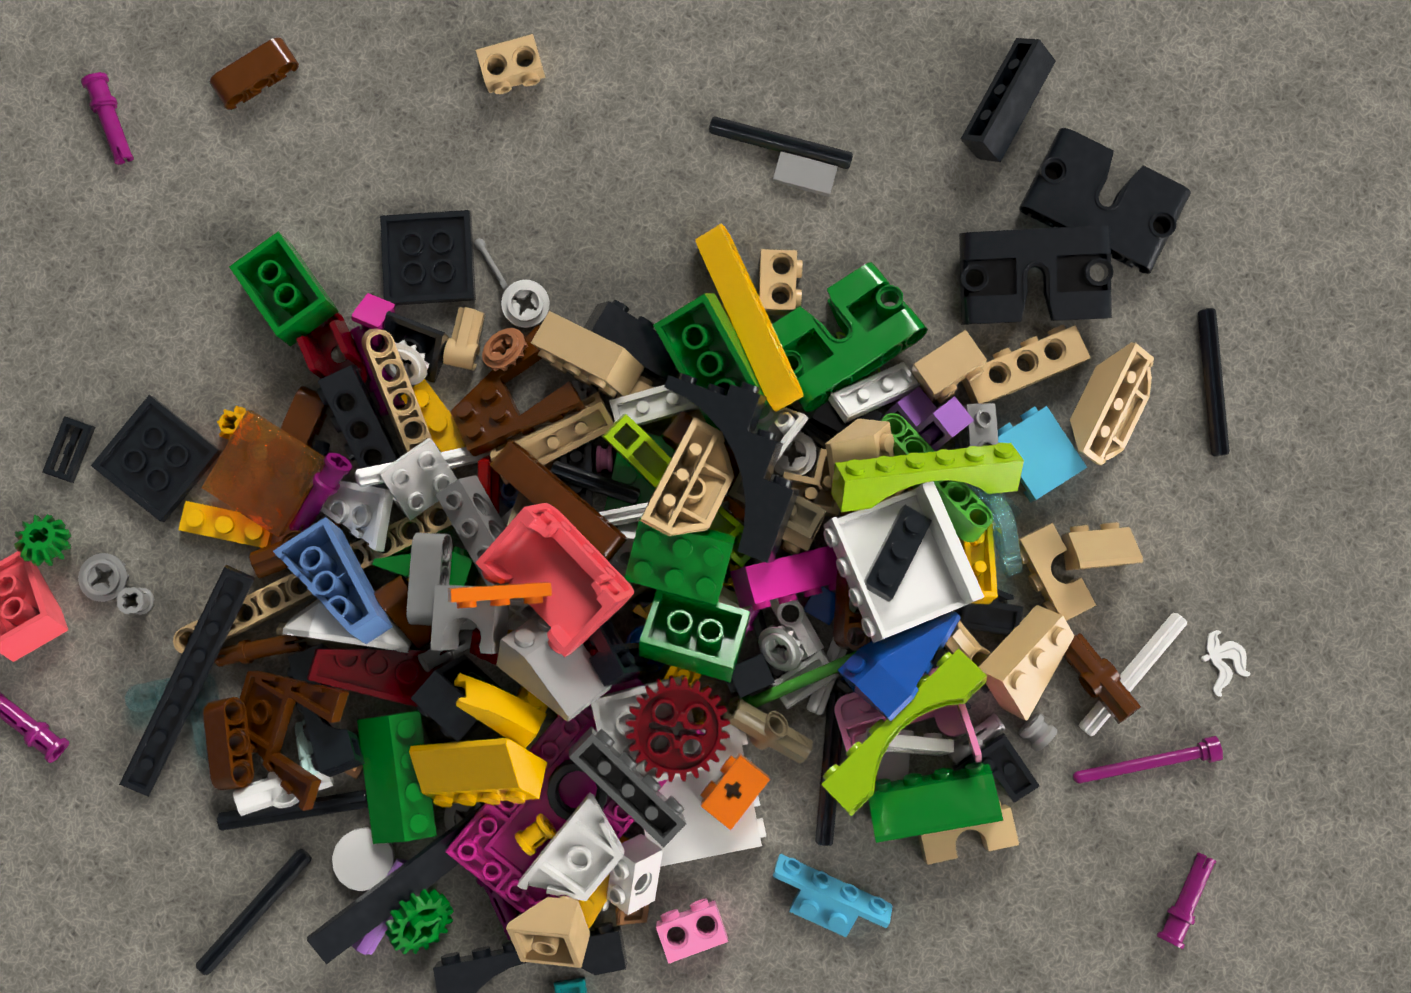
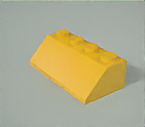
(478, 772)

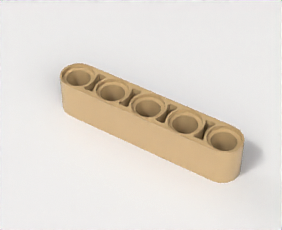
(392, 387)

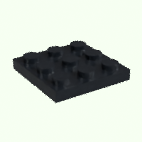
(428, 257)
(156, 458)

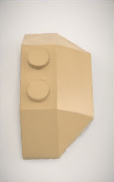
(1112, 403)
(691, 483)

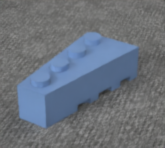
(334, 575)

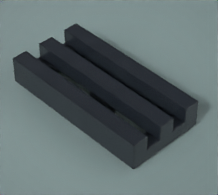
(79, 452)

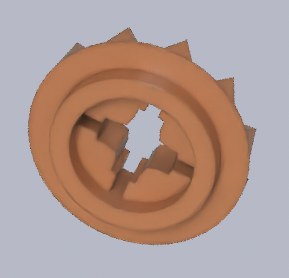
(498, 343)

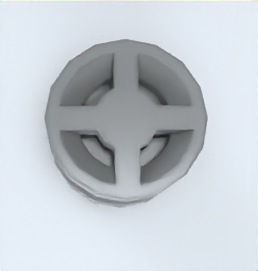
(1037, 732)

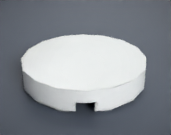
(360, 862)

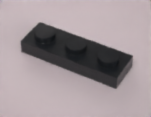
(896, 553)

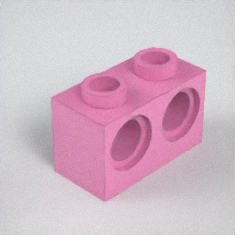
(695, 938)

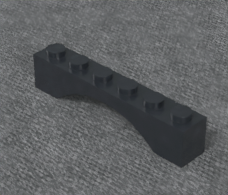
(469, 973)

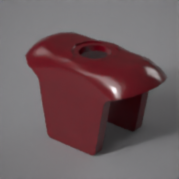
(320, 342)

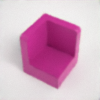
(372, 314)

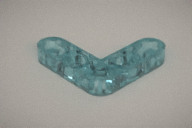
(1004, 532)
(209, 694)

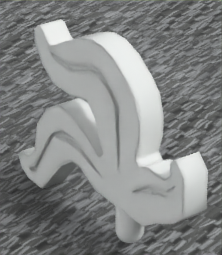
(1227, 650)

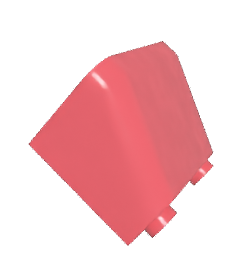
(549, 548)

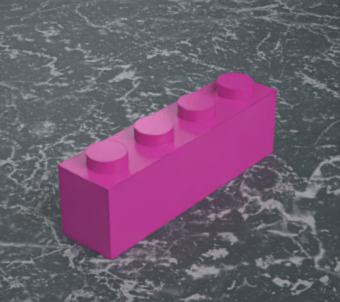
(785, 577)

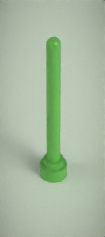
(796, 683)

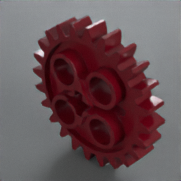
(672, 757)

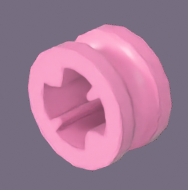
(604, 459)

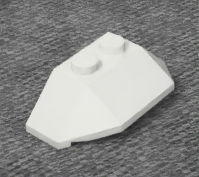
(319, 623)

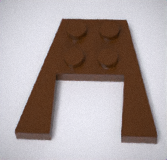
(490, 414)
(269, 708)

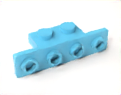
(829, 900)

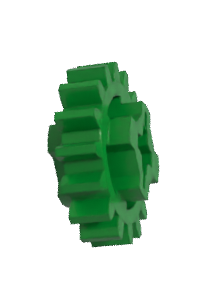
(419, 921)

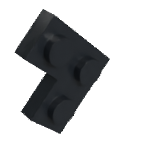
(1005, 766)

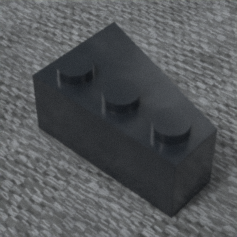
(635, 335)

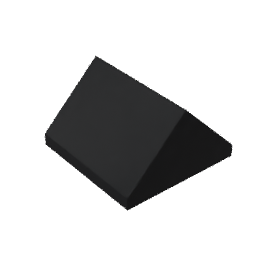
(426, 339)

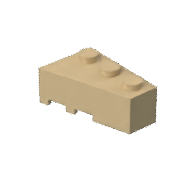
(1027, 661)

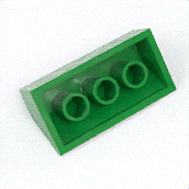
(706, 346)
(393, 792)
(934, 802)

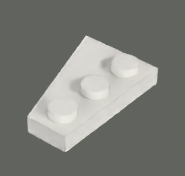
(362, 511)

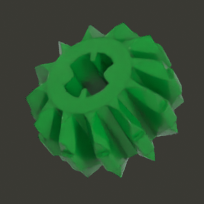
(30, 540)

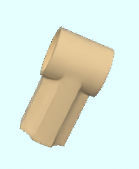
(463, 345)
(967, 644)

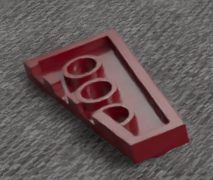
(371, 672)

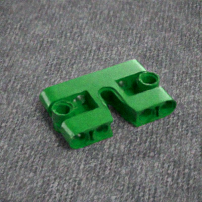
(871, 329)

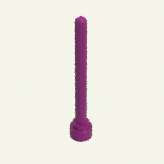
(1208, 749)

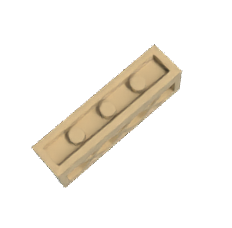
(564, 435)

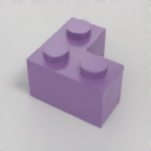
(932, 424)

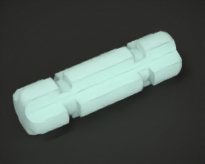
(304, 749)

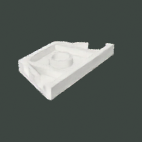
(577, 855)

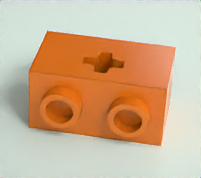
(731, 808)

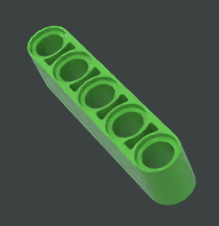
(965, 509)

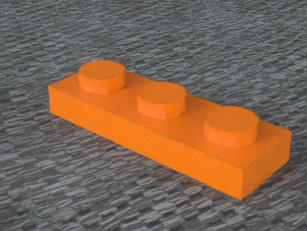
(499, 594)

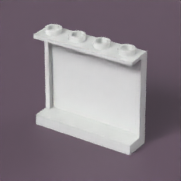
(936, 579)
(703, 833)

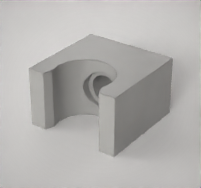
(448, 620)

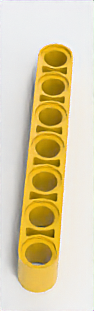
(749, 318)

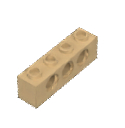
(1069, 350)

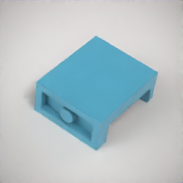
(1045, 450)

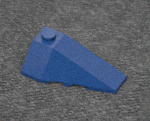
(891, 668)

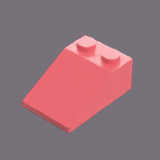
(26, 609)

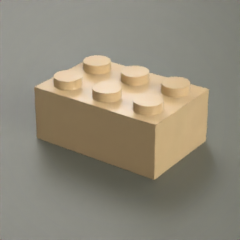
(587, 356)

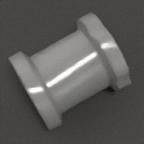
(144, 599)

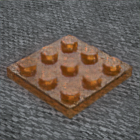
(264, 473)

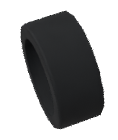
(556, 803)

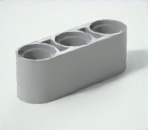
(428, 567)

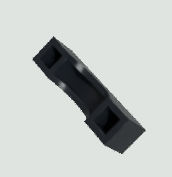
(333, 748)

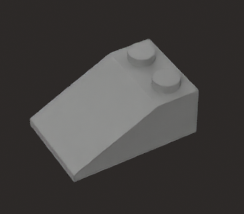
(558, 681)

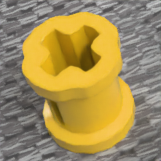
(535, 834)

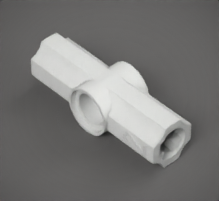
(801, 628)
(269, 793)

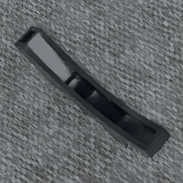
(766, 500)

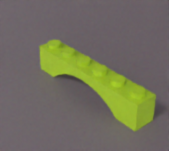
(652, 462)
(869, 481)
(950, 684)

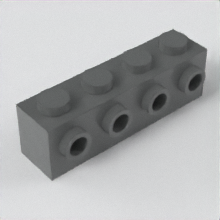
(627, 786)

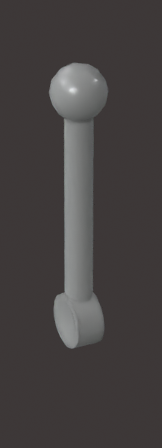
(480, 245)

